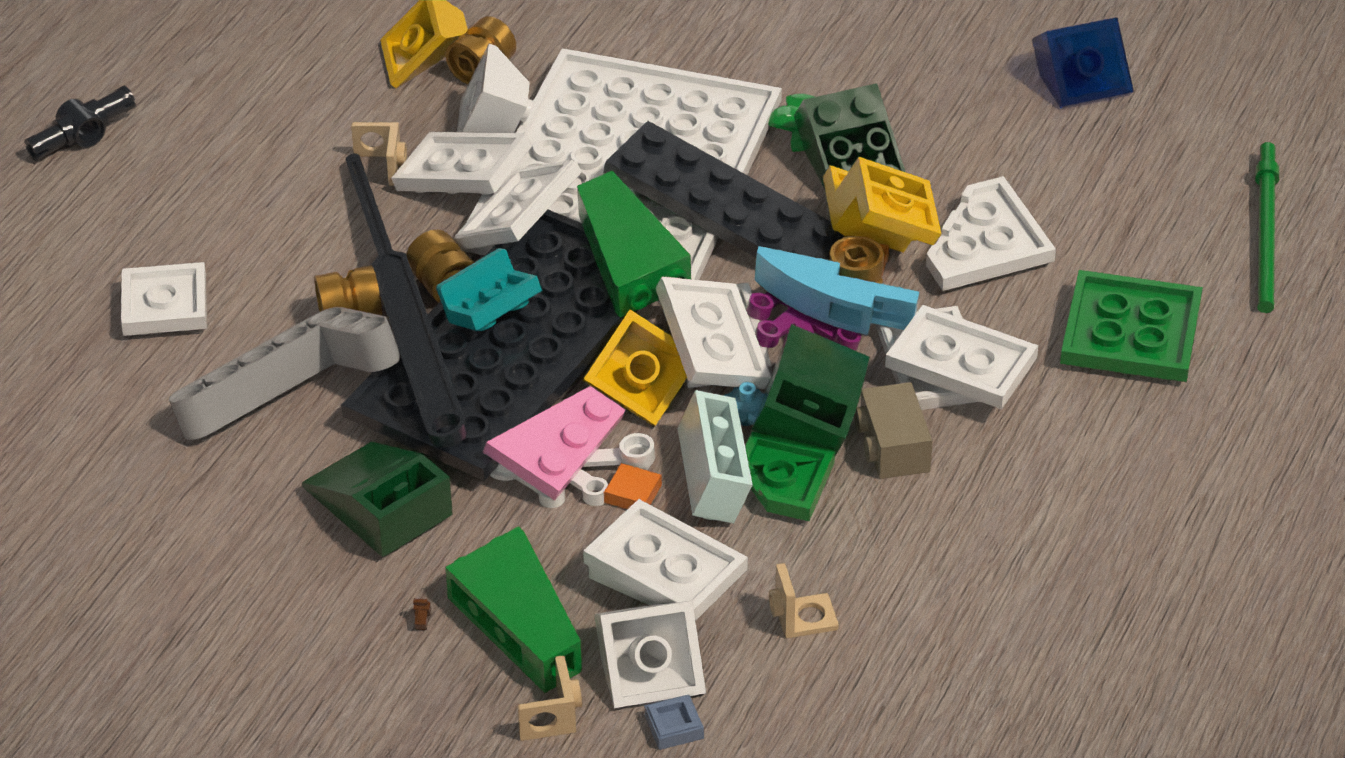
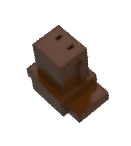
(422, 610)

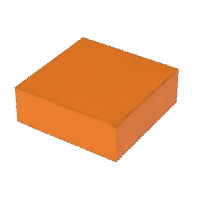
(630, 485)

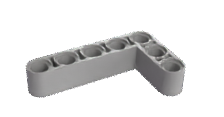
(282, 362)

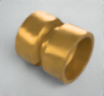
(468, 49)
(435, 258)
(859, 258)
(355, 292)

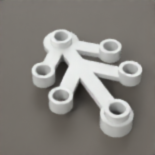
(633, 450)

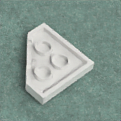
(987, 237)

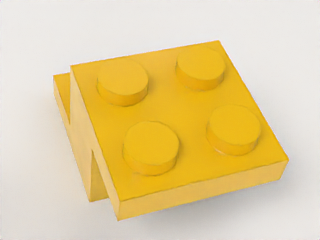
(881, 204)

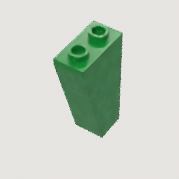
(628, 243)
(515, 606)

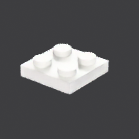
(163, 299)

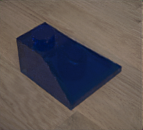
(1083, 62)

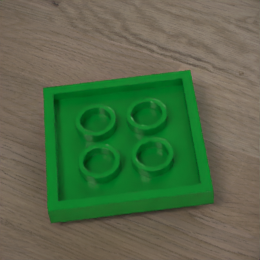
(1131, 325)

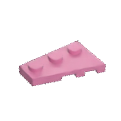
(557, 441)

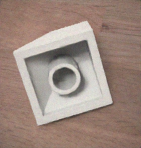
(495, 96)
(650, 653)

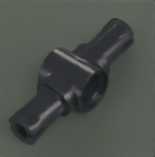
(80, 123)

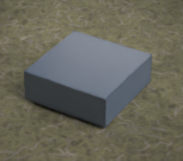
(674, 722)

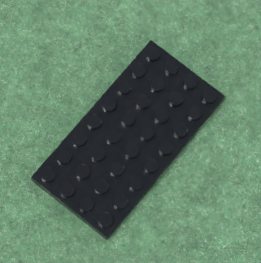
(515, 364)

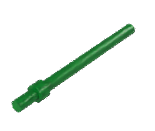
(1266, 177)

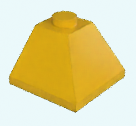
(421, 39)
(639, 368)

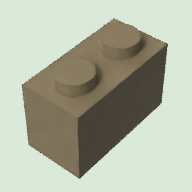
(894, 430)

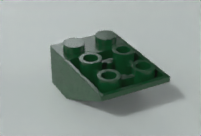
(846, 127)
(812, 391)
(384, 494)

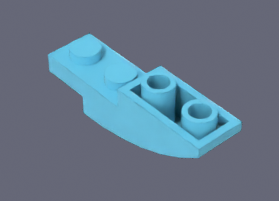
(820, 292)

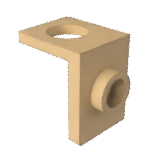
(391, 147)
(787, 607)
(562, 707)

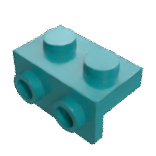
(486, 291)

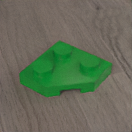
(788, 474)

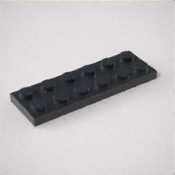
(718, 196)

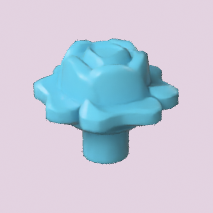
(748, 402)

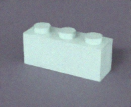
(714, 457)

